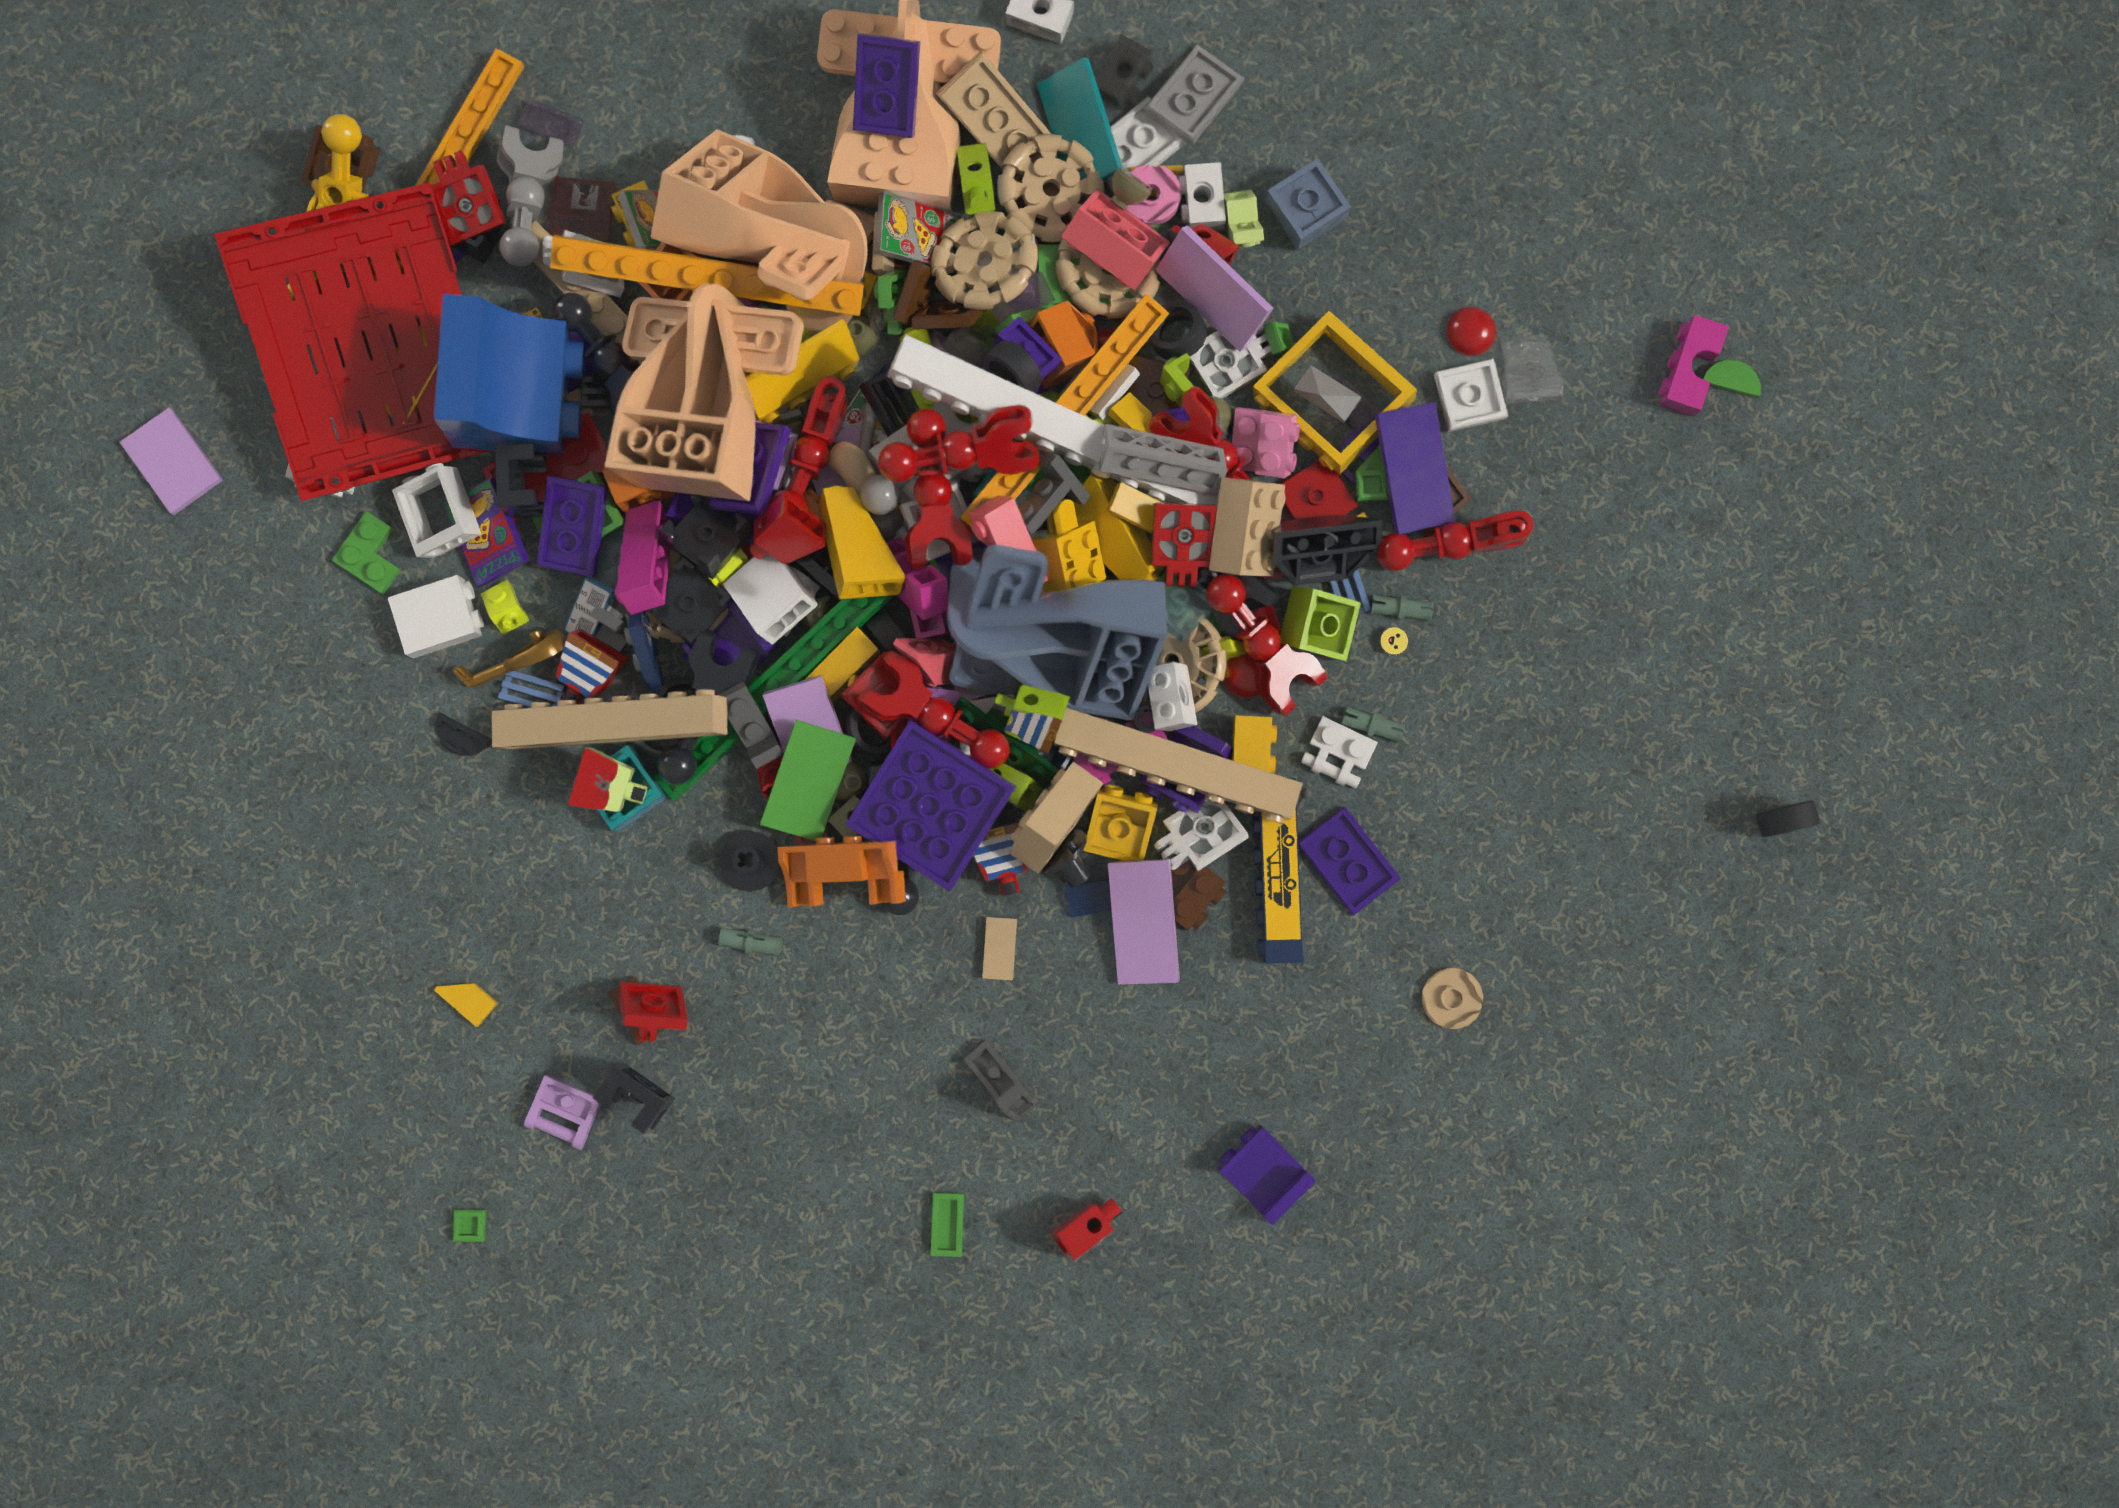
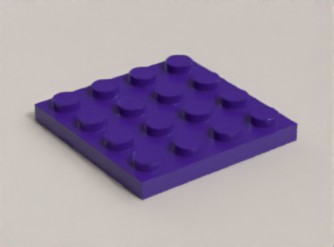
(931, 804)

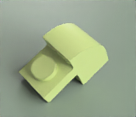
(1242, 218)

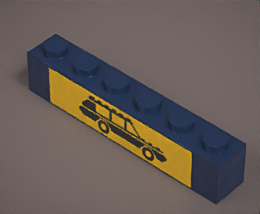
(1278, 890)

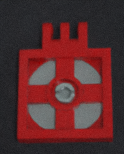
(465, 199)
(1182, 539)

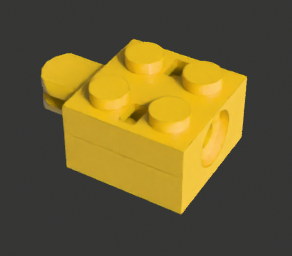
(1070, 550)

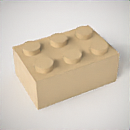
(1246, 526)
(1054, 816)

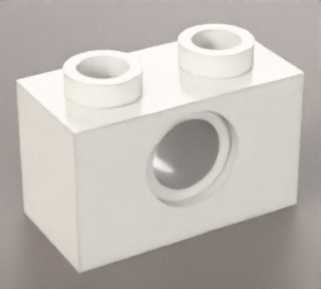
(1049, 25)
(1208, 181)
(1171, 697)

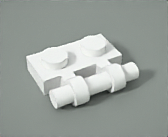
(1342, 743)

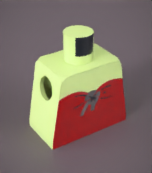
(604, 783)

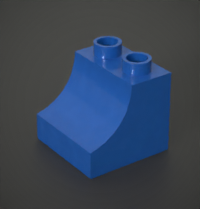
(505, 378)

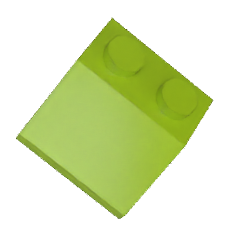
(1319, 622)

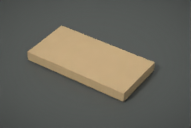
(991, 109)

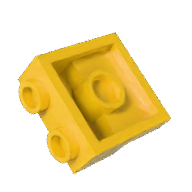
(1121, 824)

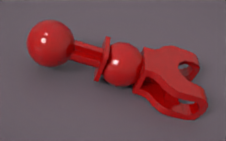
(1200, 429)
(819, 431)
(960, 450)
(933, 494)
(1457, 540)
(1262, 642)
(934, 714)

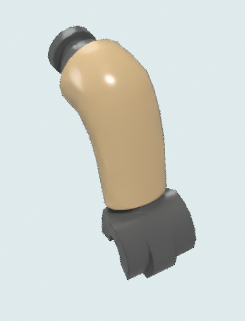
(855, 470)

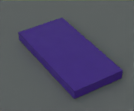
(1415, 468)

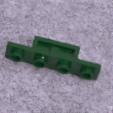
(1020, 753)

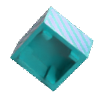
(642, 776)

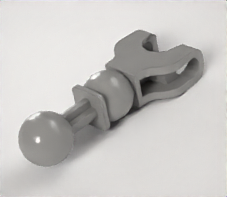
(525, 194)
(882, 495)

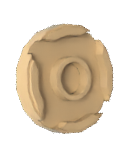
(1440, 995)

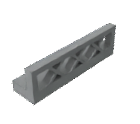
(1162, 462)

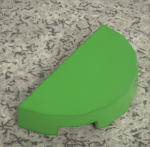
(1734, 377)

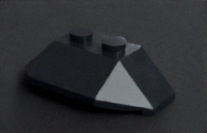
(1325, 547)

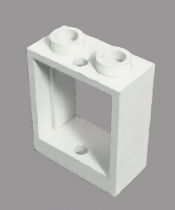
(416, 521)

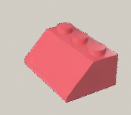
(1115, 239)

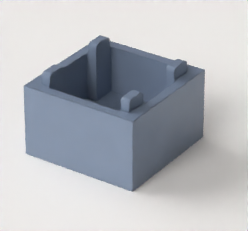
(1307, 204)

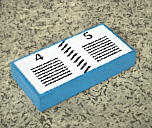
(590, 595)

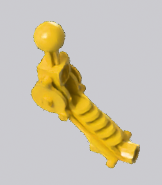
(342, 136)

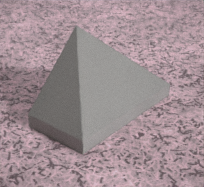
(1327, 394)

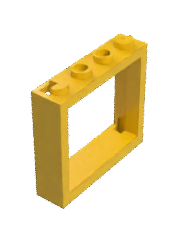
(1365, 357)

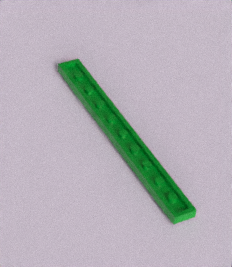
(788, 669)

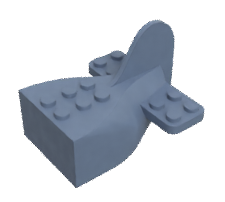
(1075, 641)

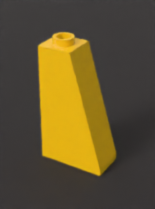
(1122, 545)
(856, 548)
(847, 659)

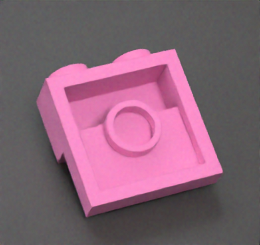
(1266, 441)

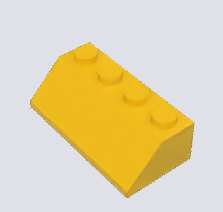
(821, 356)

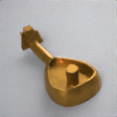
(540, 649)

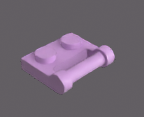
(566, 1102)

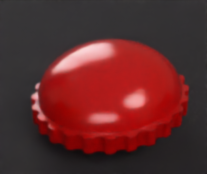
(1471, 331)
(1242, 677)

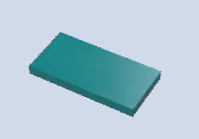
(1079, 115)

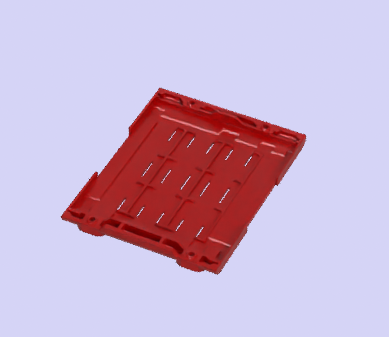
(284, 328)

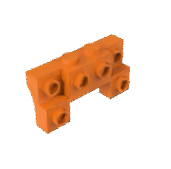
(844, 861)

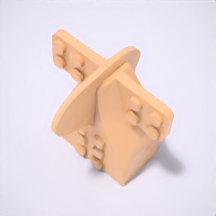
(877, 163)
(757, 209)
(688, 406)

